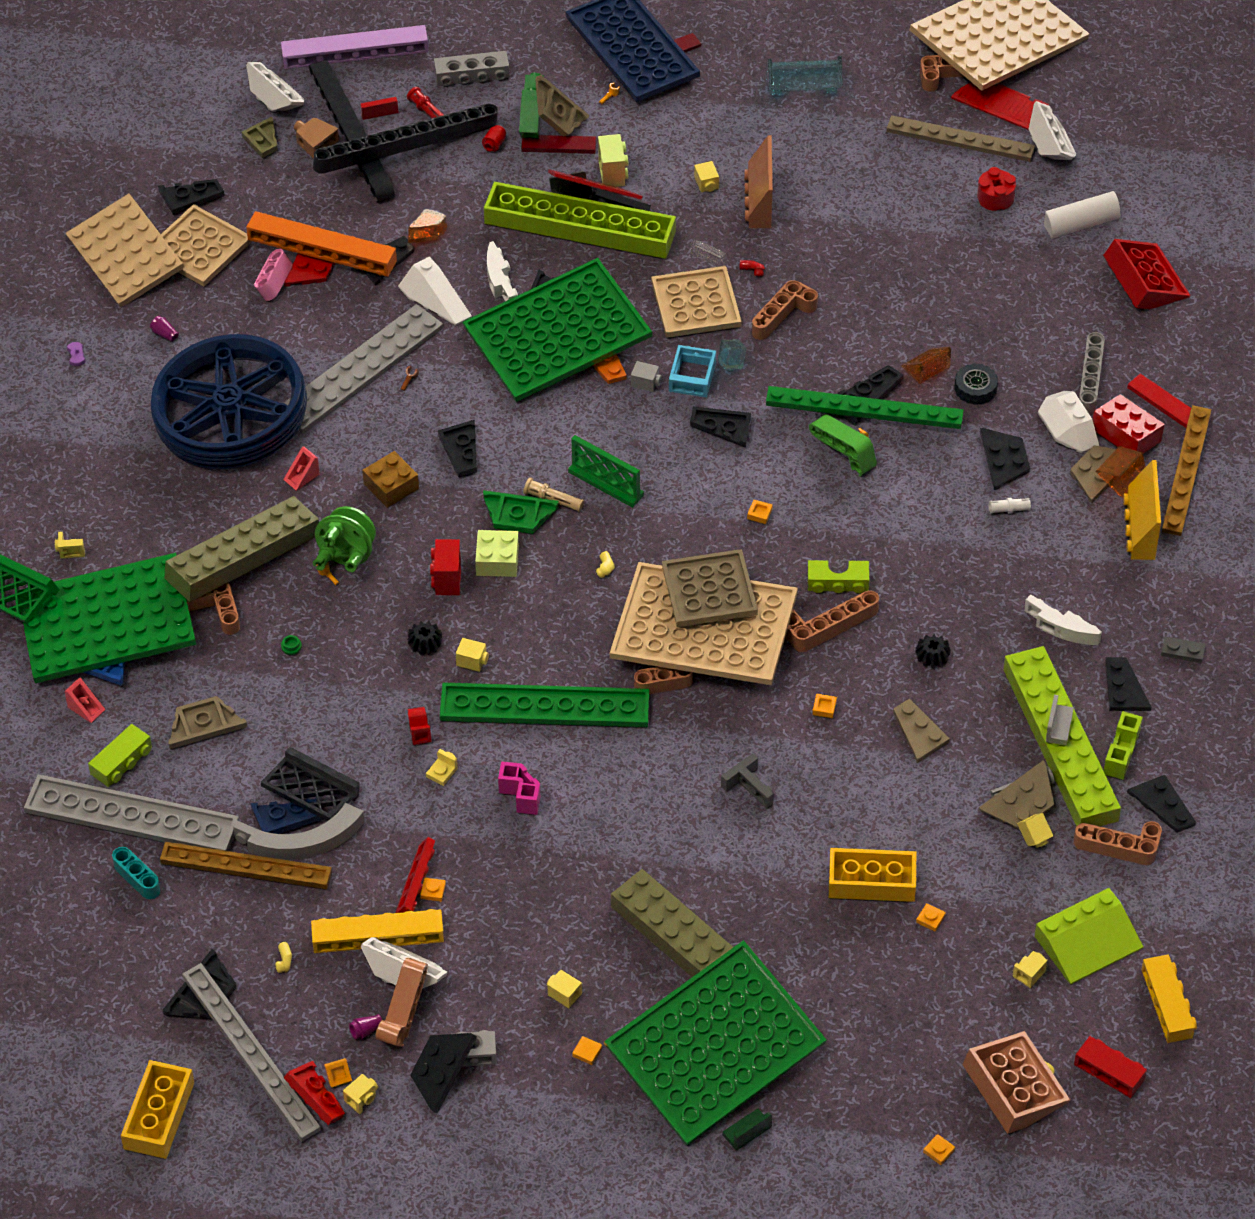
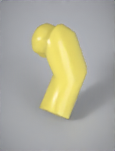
(286, 956)

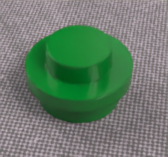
(291, 645)

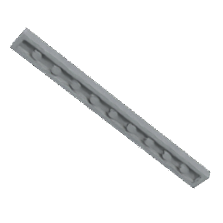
(251, 1052)

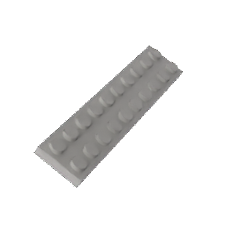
(367, 363)
(130, 813)

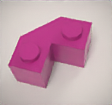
(516, 781)

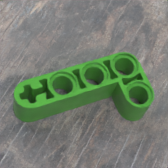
(847, 441)

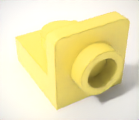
(69, 548)
(442, 768)

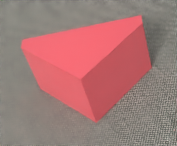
(302, 469)
(83, 701)

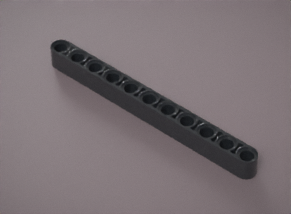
(350, 127)
(405, 138)

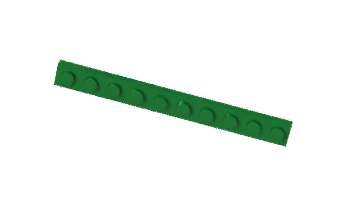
(864, 407)

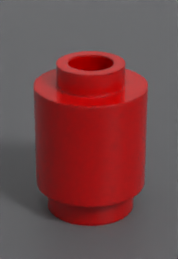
(494, 138)

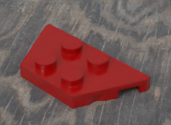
(308, 270)

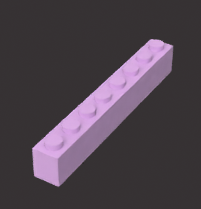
(355, 46)

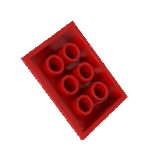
(1145, 273)

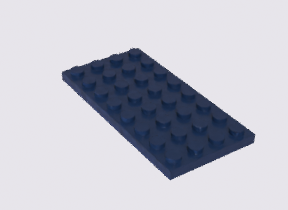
(633, 46)

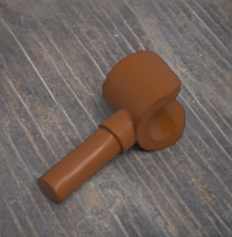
(408, 378)

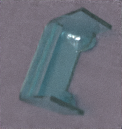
(804, 75)

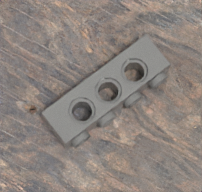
(471, 68)

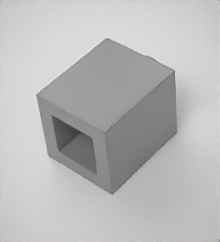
(645, 376)

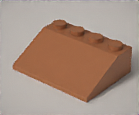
(759, 186)
(1014, 1081)

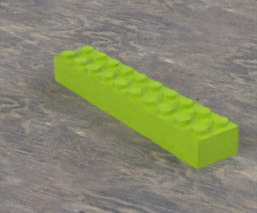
(580, 220)
(1074, 764)

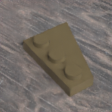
(920, 731)

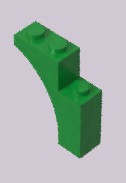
(529, 117)

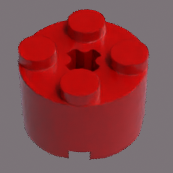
(996, 189)

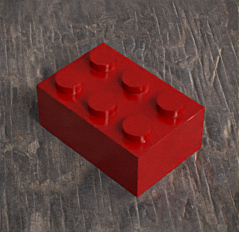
(1127, 425)

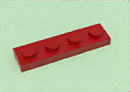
(417, 872)

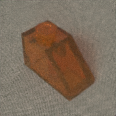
(427, 227)

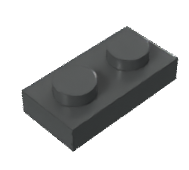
(1183, 649)

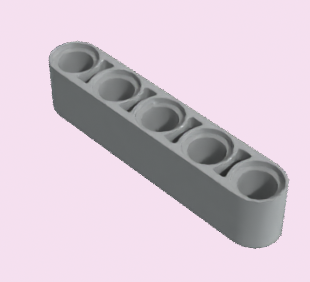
(1091, 371)

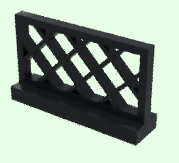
(320, 775)

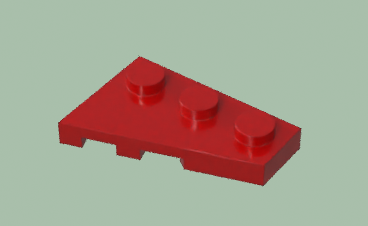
(312, 1090)

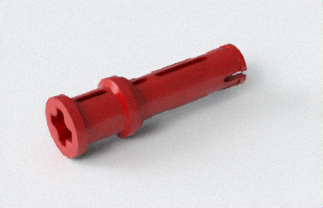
(423, 102)

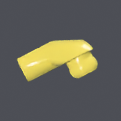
(607, 565)

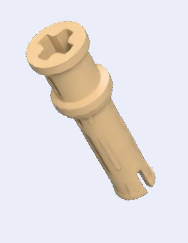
(545, 492)

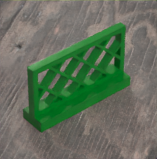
(609, 481)
(25, 576)

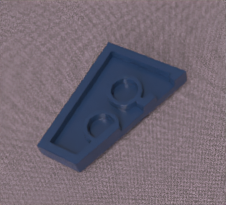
(282, 817)

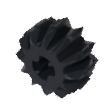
(424, 637)
(933, 650)

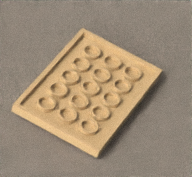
(125, 250)

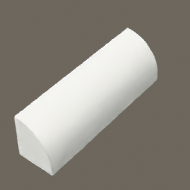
(1082, 214)

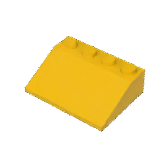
(1143, 514)

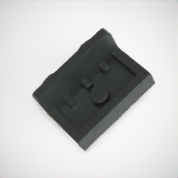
(570, 188)

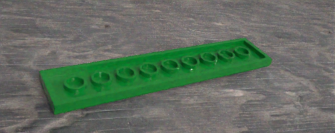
(544, 704)

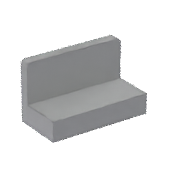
(1059, 723)

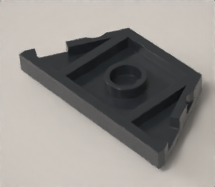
(1004, 456)
(185, 1002)
(440, 1066)

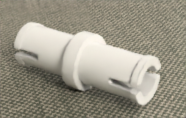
(1009, 505)

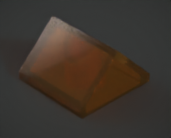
(928, 363)
(1121, 469)

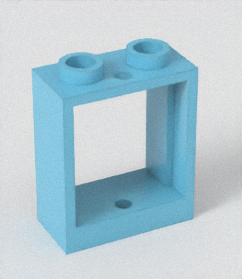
(687, 384)

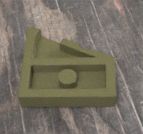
(262, 137)

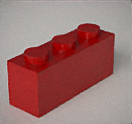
(1110, 1066)

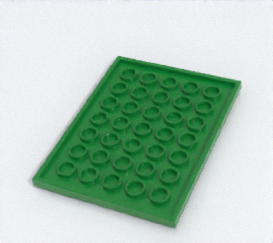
(557, 329)
(107, 620)
(715, 1042)

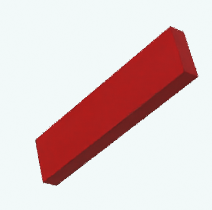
(1160, 399)

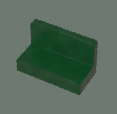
(748, 1128)

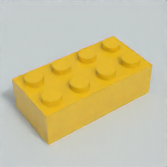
(872, 874)
(157, 1109)

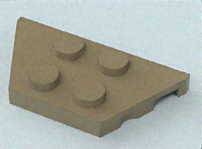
(557, 108)
(1085, 472)
(203, 721)
(1022, 798)

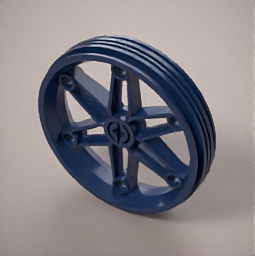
(228, 401)

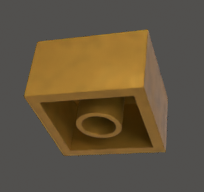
(390, 479)

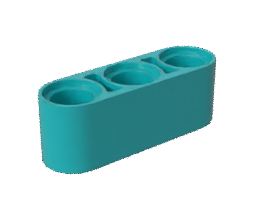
(133, 865)

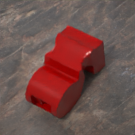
(419, 726)

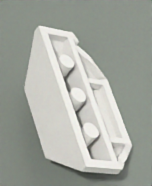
(271, 88)
(1049, 134)
(1068, 421)
(388, 958)

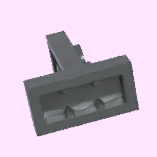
(744, 774)

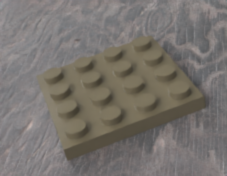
(709, 588)

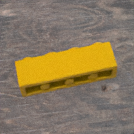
(1168, 998)

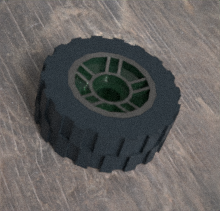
(985, 382)

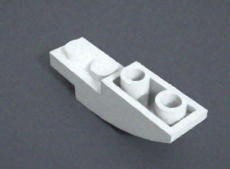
(498, 274)
(1067, 626)

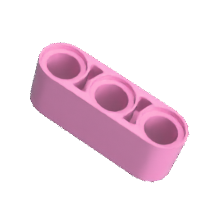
(273, 274)

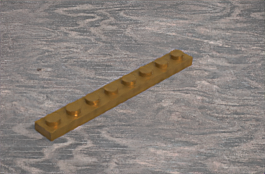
(1186, 470)
(246, 865)

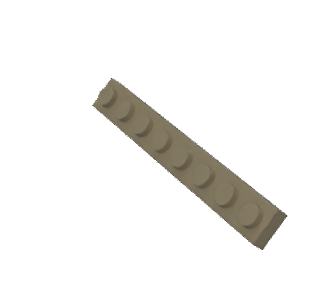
(960, 138)

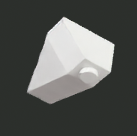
(430, 288)

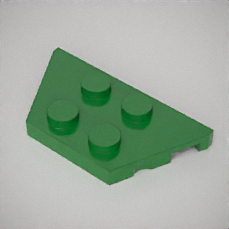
(517, 511)

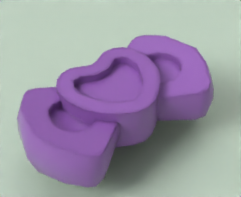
(76, 353)

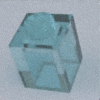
(731, 354)

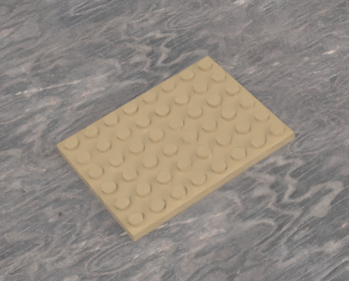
(998, 37)
(725, 648)

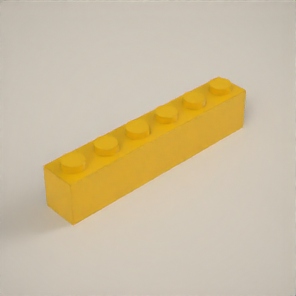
(395, 928)

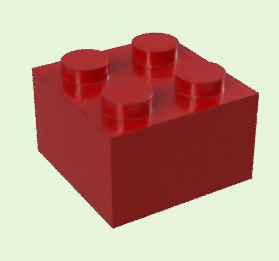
(446, 567)

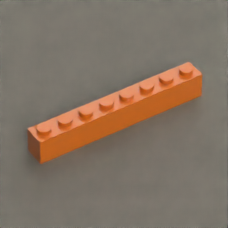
(321, 243)

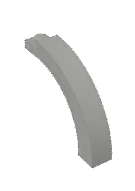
(302, 844)

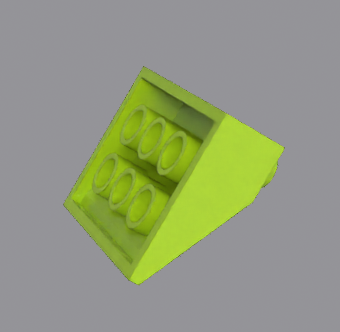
(1088, 936)

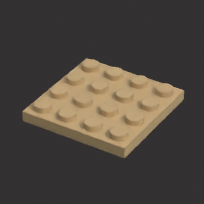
(204, 243)
(696, 301)

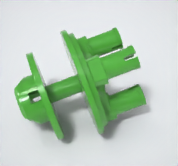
(344, 538)

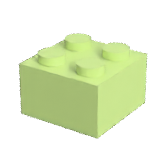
(612, 160)
(497, 553)

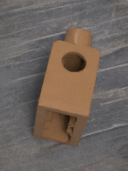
(315, 135)

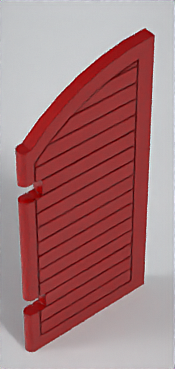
(999, 102)
(594, 184)

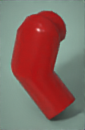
(752, 265)

